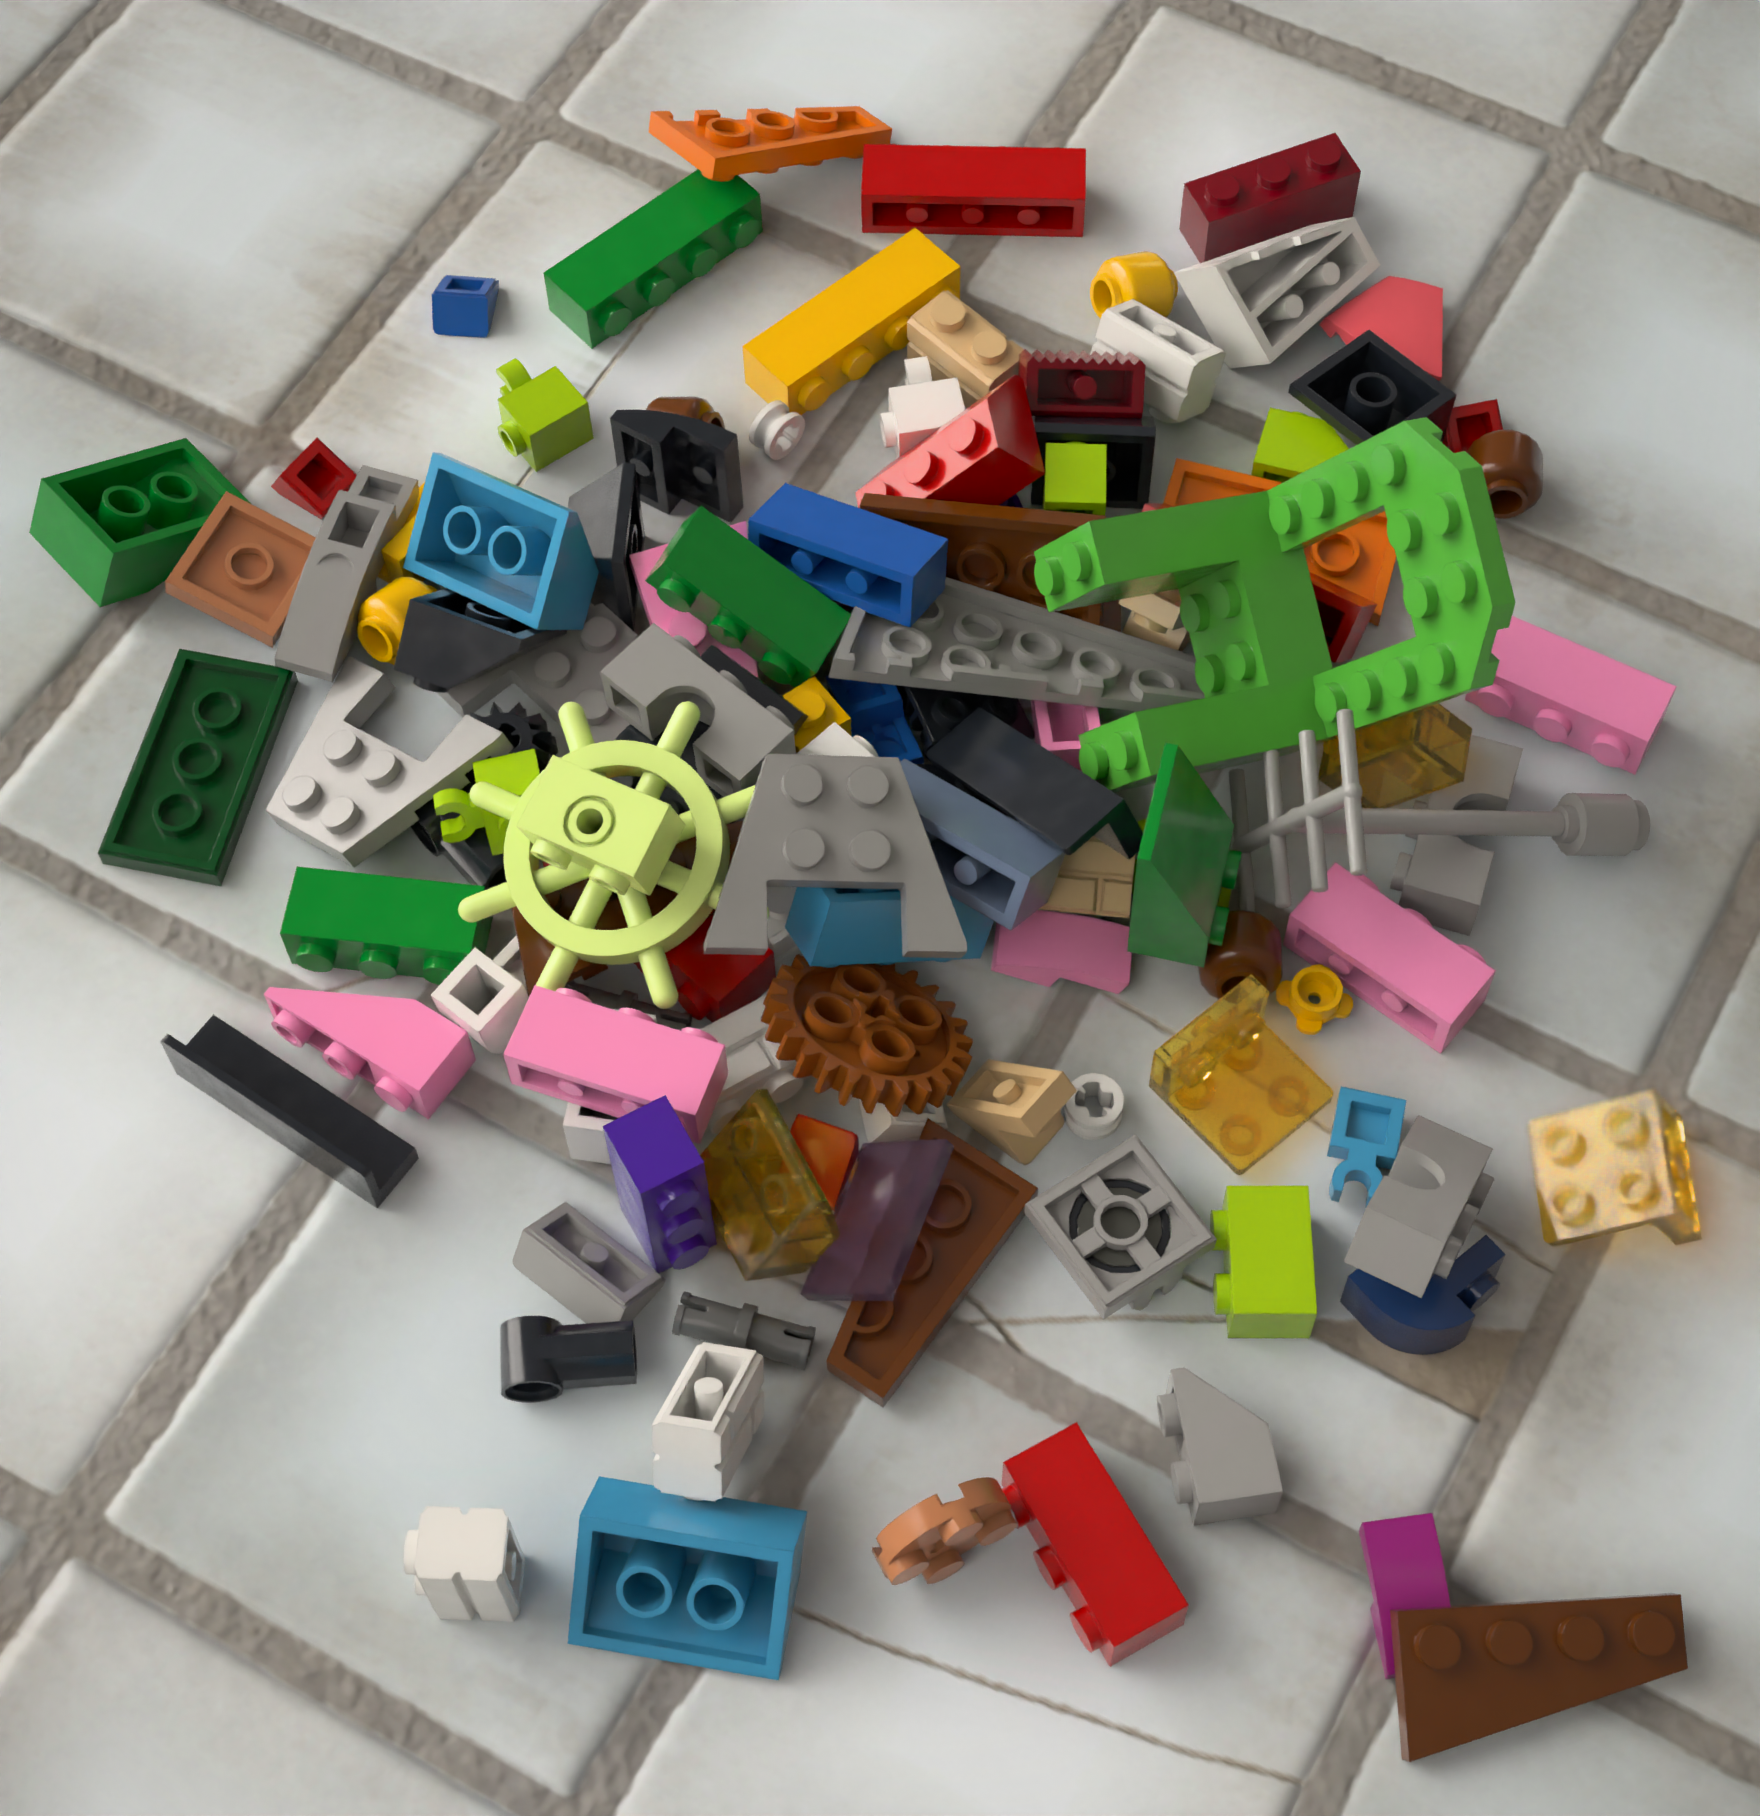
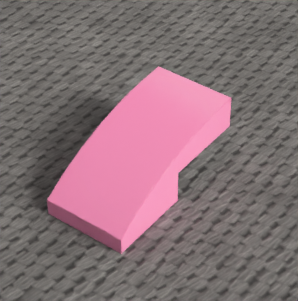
(1065, 947)

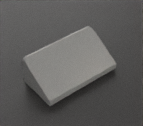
(585, 1267)

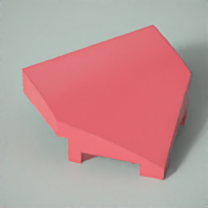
(1400, 313)

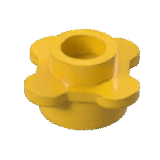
(1320, 982)

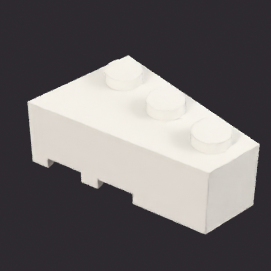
(1277, 289)

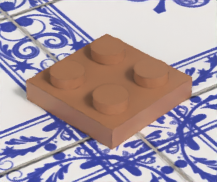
(242, 568)

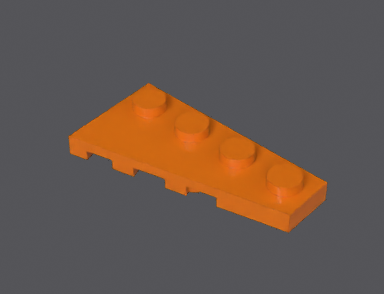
(768, 138)
(1352, 558)

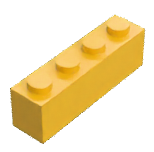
(848, 324)

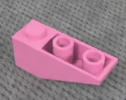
(386, 1040)

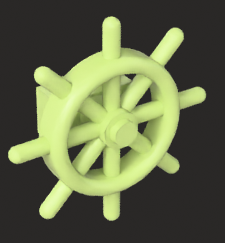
(619, 842)

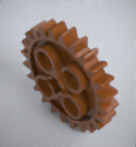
(867, 1034)

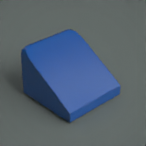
(464, 306)

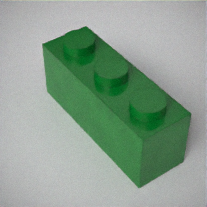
(747, 599)
(379, 924)

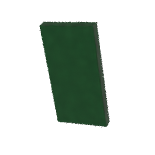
(198, 767)

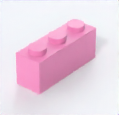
(1574, 695)
(1390, 957)
(614, 1058)

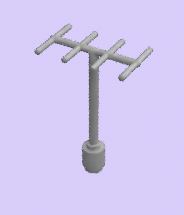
(1579, 823)

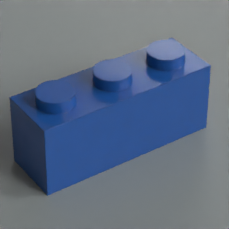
(852, 553)

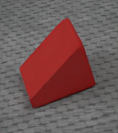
(1471, 423)
(314, 479)
(828, 1152)

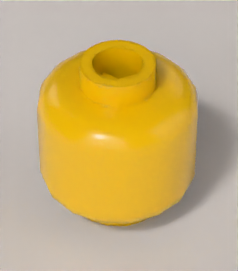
(1137, 277)
(384, 614)

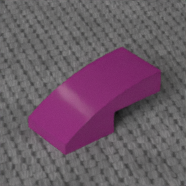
(1402, 1571)

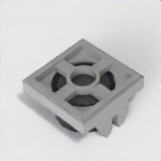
(1115, 1230)

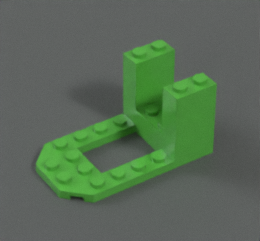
(1257, 611)

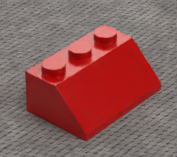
(973, 458)

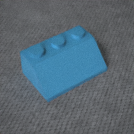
(502, 547)
(686, 1578)

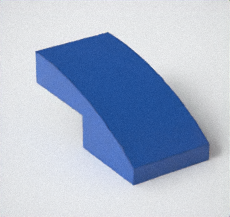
(877, 717)

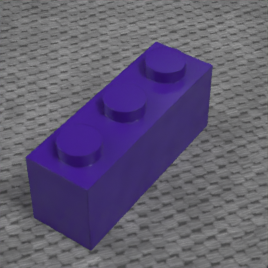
(661, 1185)

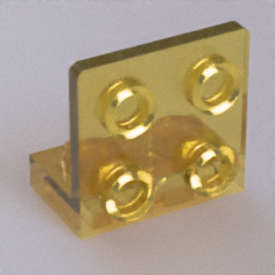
(1237, 1079)
(1614, 1170)

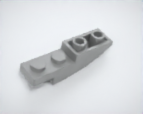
(343, 571)

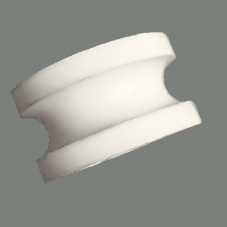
(776, 429)
(1108, 1095)

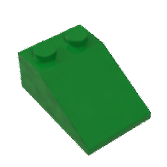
(127, 518)
(1182, 867)

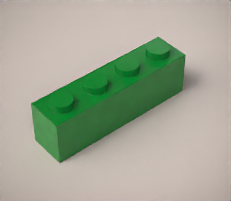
(652, 255)

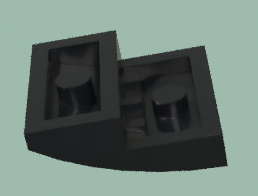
(680, 460)

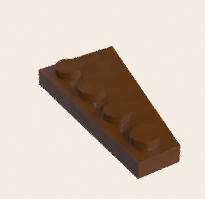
(962, 1233)

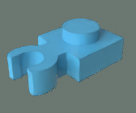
(1365, 1136)

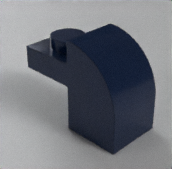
(1439, 1317)

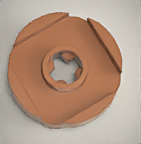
(936, 1534)

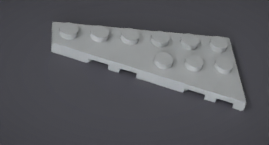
(1013, 650)

